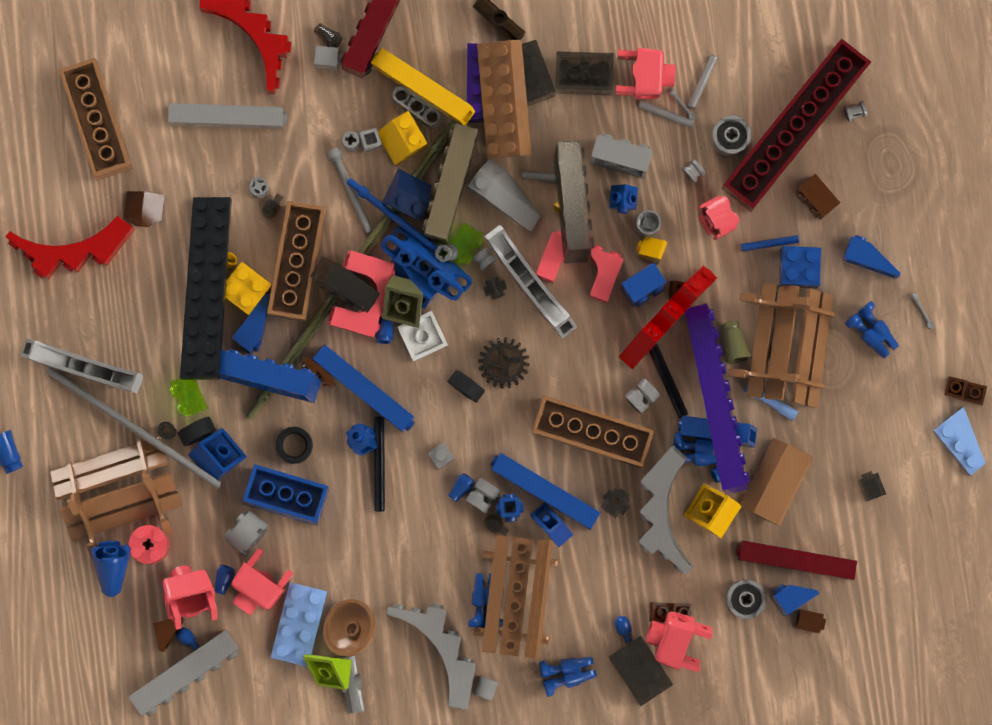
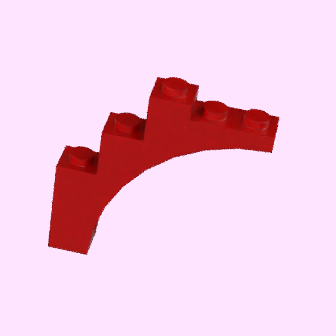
(256, 27)
(48, 258)
(667, 316)

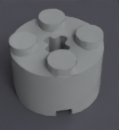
(740, 132)
(246, 532)
(756, 596)

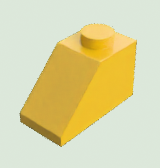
(651, 249)

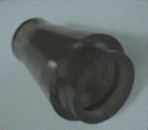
(328, 36)

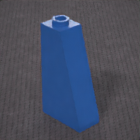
(699, 428)

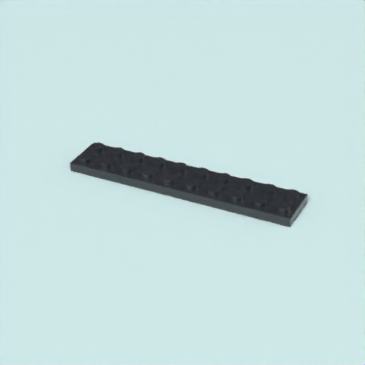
(206, 288)

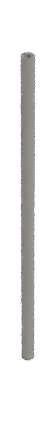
(133, 427)

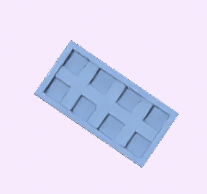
(298, 623)

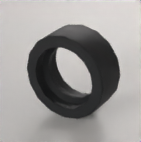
(466, 386)
(196, 431)
(296, 459)

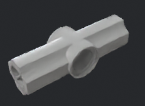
(353, 694)

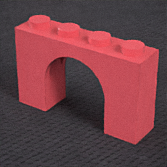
(606, 263)
(379, 274)

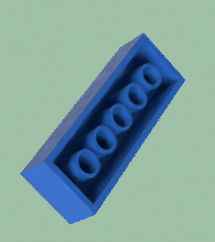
(269, 376)

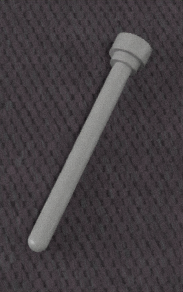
(336, 157)

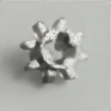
(494, 288)

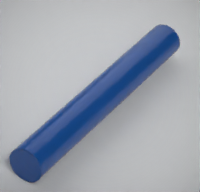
(769, 243)

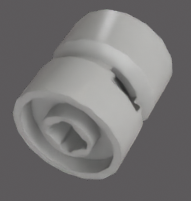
(648, 223)
(642, 396)
(483, 495)

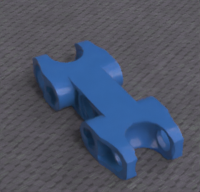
(439, 274)

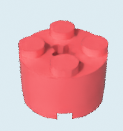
(718, 217)
(141, 537)

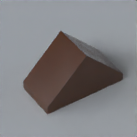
(165, 633)

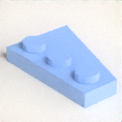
(961, 441)

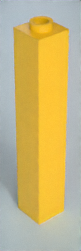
(423, 87)

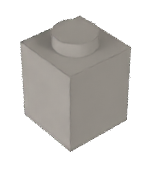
(327, 58)

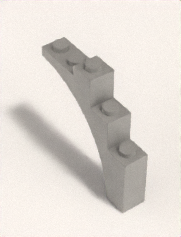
(529, 282)
(81, 366)
(660, 535)
(432, 624)

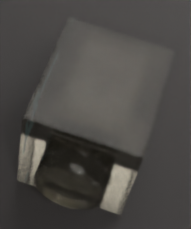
(871, 486)

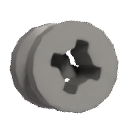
(693, 171)
(257, 184)
(484, 259)

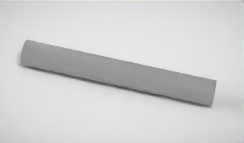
(702, 82)
(666, 114)
(538, 176)

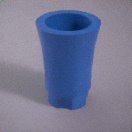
(9, 455)

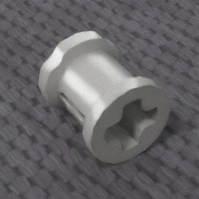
(855, 111)
(347, 136)
(440, 252)

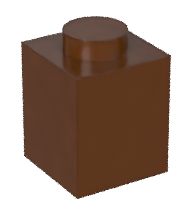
(810, 621)

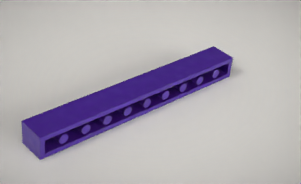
(716, 399)

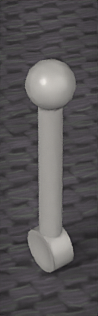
(672, 92)
(930, 324)

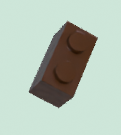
(817, 197)

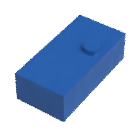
(285, 495)

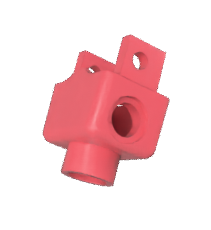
(649, 73)
(257, 587)
(188, 594)
(673, 639)

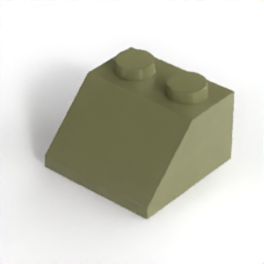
(402, 302)

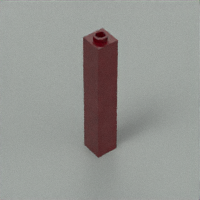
(796, 560)

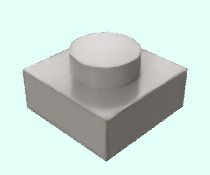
(441, 455)

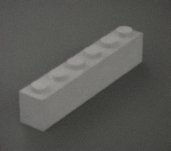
(184, 672)

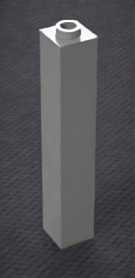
(227, 116)

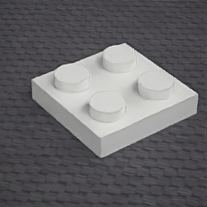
(425, 339)

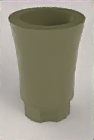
(734, 343)

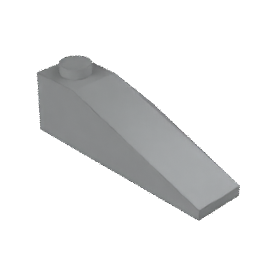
(500, 191)

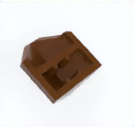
(144, 208)

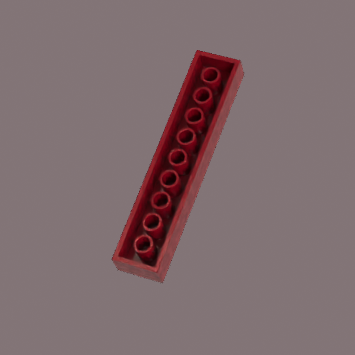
(796, 125)

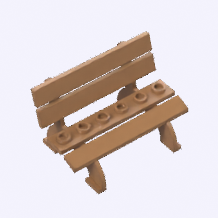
(812, 345)
(109, 469)
(516, 596)

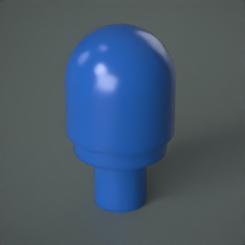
(623, 628)
(187, 638)

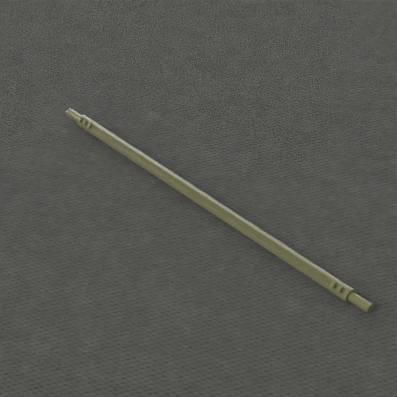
(366, 249)

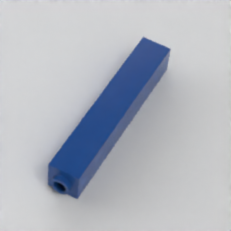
(364, 389)
(544, 490)

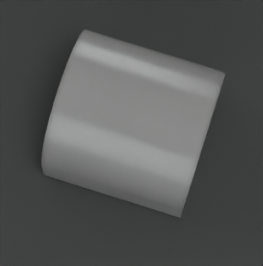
(369, 140)
(486, 688)

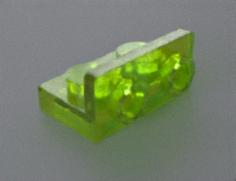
(466, 241)
(189, 397)

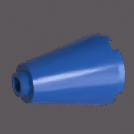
(110, 565)

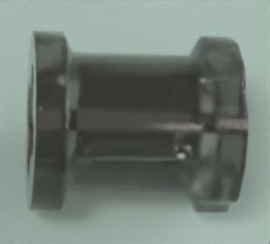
(169, 436)

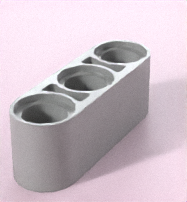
(412, 99)

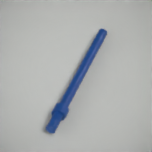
(364, 192)

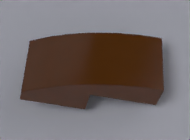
(325, 378)
(965, 390)
(659, 611)

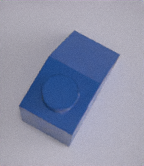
(551, 524)

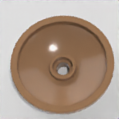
(341, 624)

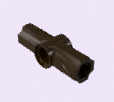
(491, 11)

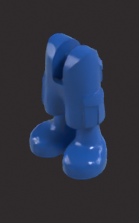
(877, 334)
(703, 450)
(480, 600)
(572, 673)

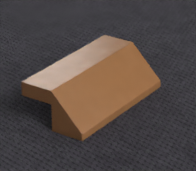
(776, 481)

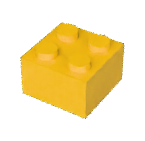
(246, 288)

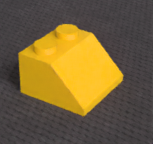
(402, 138)
(712, 510)

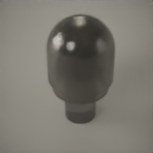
(272, 207)
(495, 525)

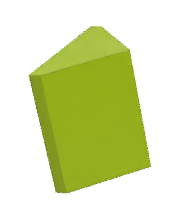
(329, 671)

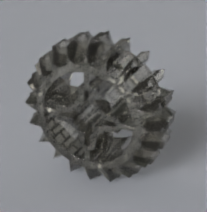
(512, 360)

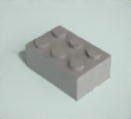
(621, 155)

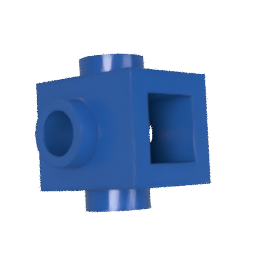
(623, 198)
(361, 439)
(509, 499)

